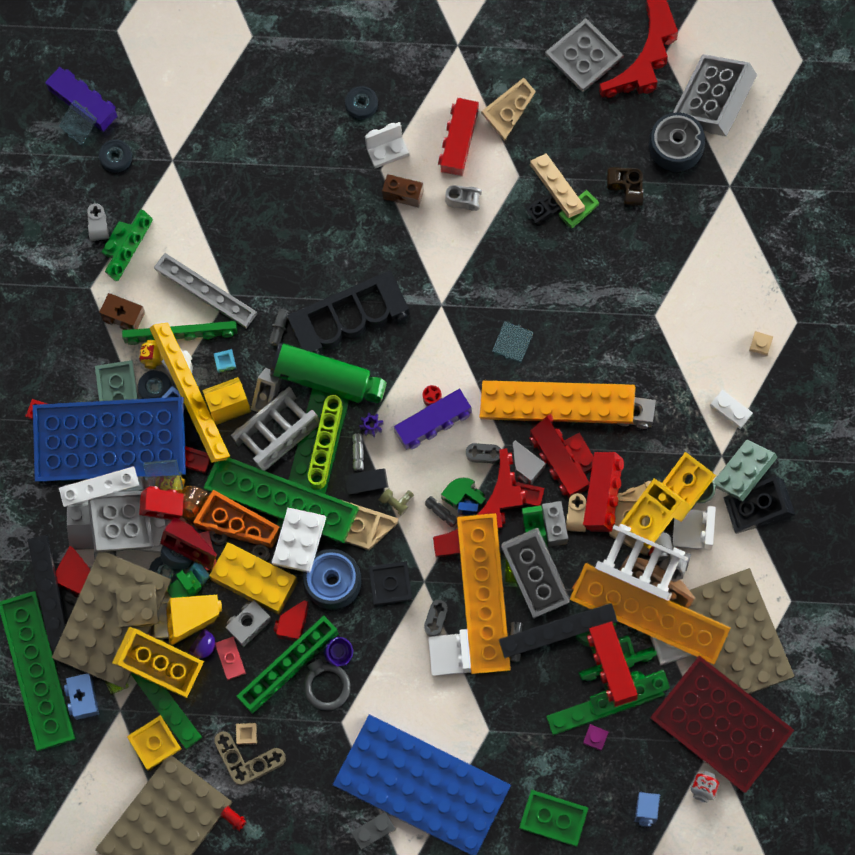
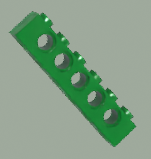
(287, 664)

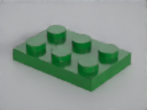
(553, 818)

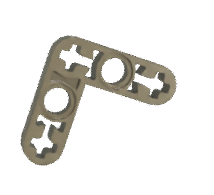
(248, 766)

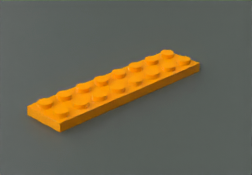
(562, 400)
(483, 592)
(651, 614)

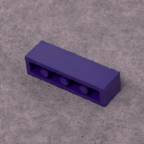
(69, 89)
(433, 419)

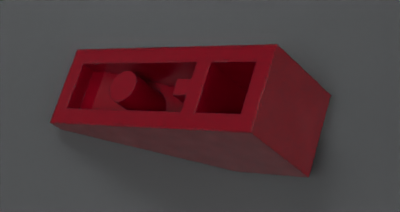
(187, 542)

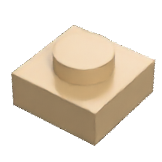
(761, 343)
(246, 733)

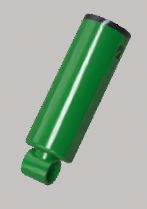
(326, 374)

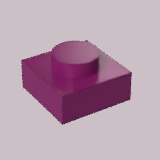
(595, 737)

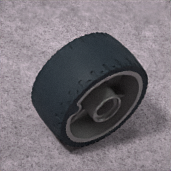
(677, 155)

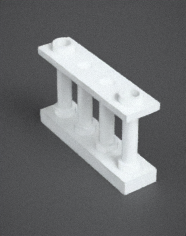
(119, 481)
(644, 580)

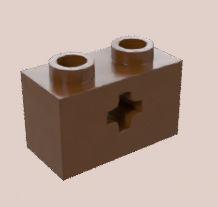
(403, 190)
(115, 305)

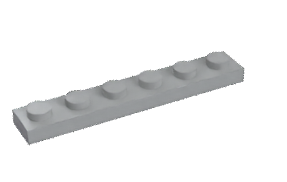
(205, 290)

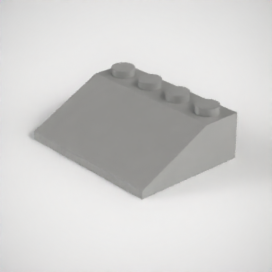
(716, 92)

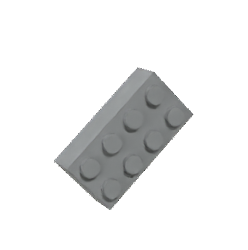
(535, 572)

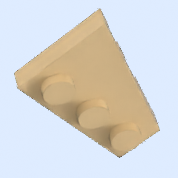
(508, 108)

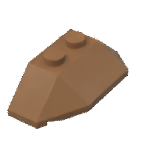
(679, 591)

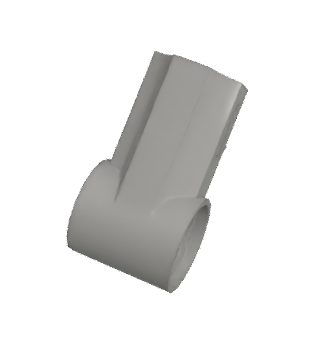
(681, 568)

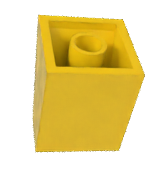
(226, 401)
(190, 615)

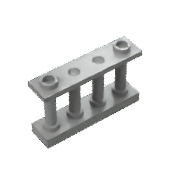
(287, 440)

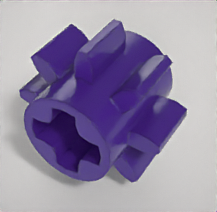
(366, 426)

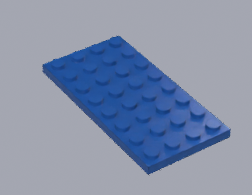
(106, 437)
(421, 785)

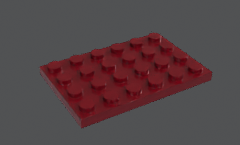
(722, 724)

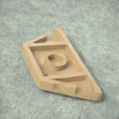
(625, 502)
(369, 528)

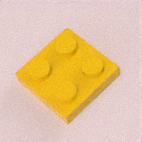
(154, 742)

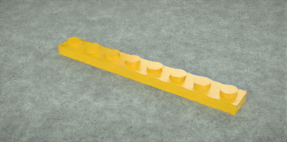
(190, 392)

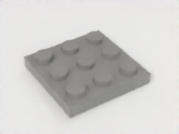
(584, 55)
(118, 523)

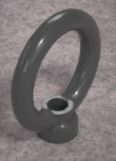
(316, 668)

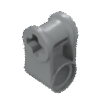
(464, 197)
(97, 225)

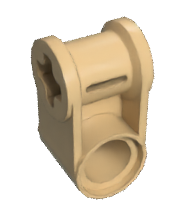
(576, 515)

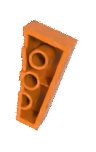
(235, 521)

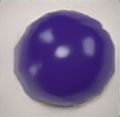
(203, 645)
(338, 651)

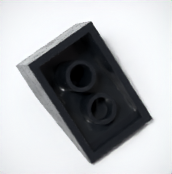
(763, 506)

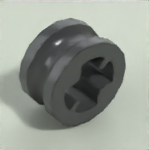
(216, 541)

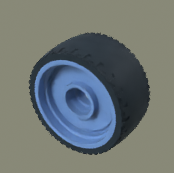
(327, 565)

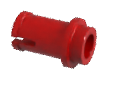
(233, 818)

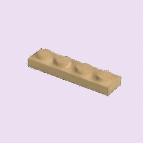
(557, 185)

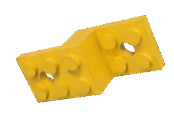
(668, 499)

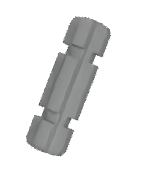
(358, 464)

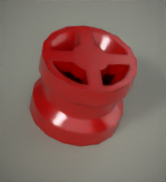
(431, 392)

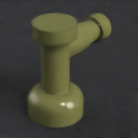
(399, 505)

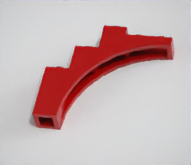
(641, 74)
(503, 497)

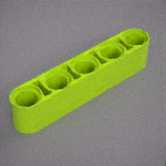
(325, 433)

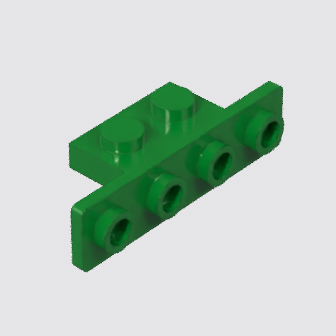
(124, 243)
(630, 657)
(644, 685)

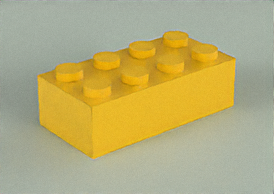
(253, 578)
(157, 662)

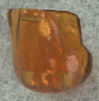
(193, 502)

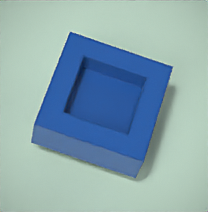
(468, 508)

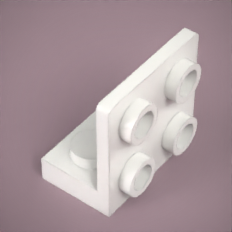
(386, 145)
(695, 530)
(450, 654)

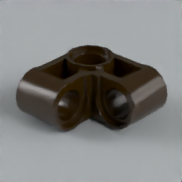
(619, 179)

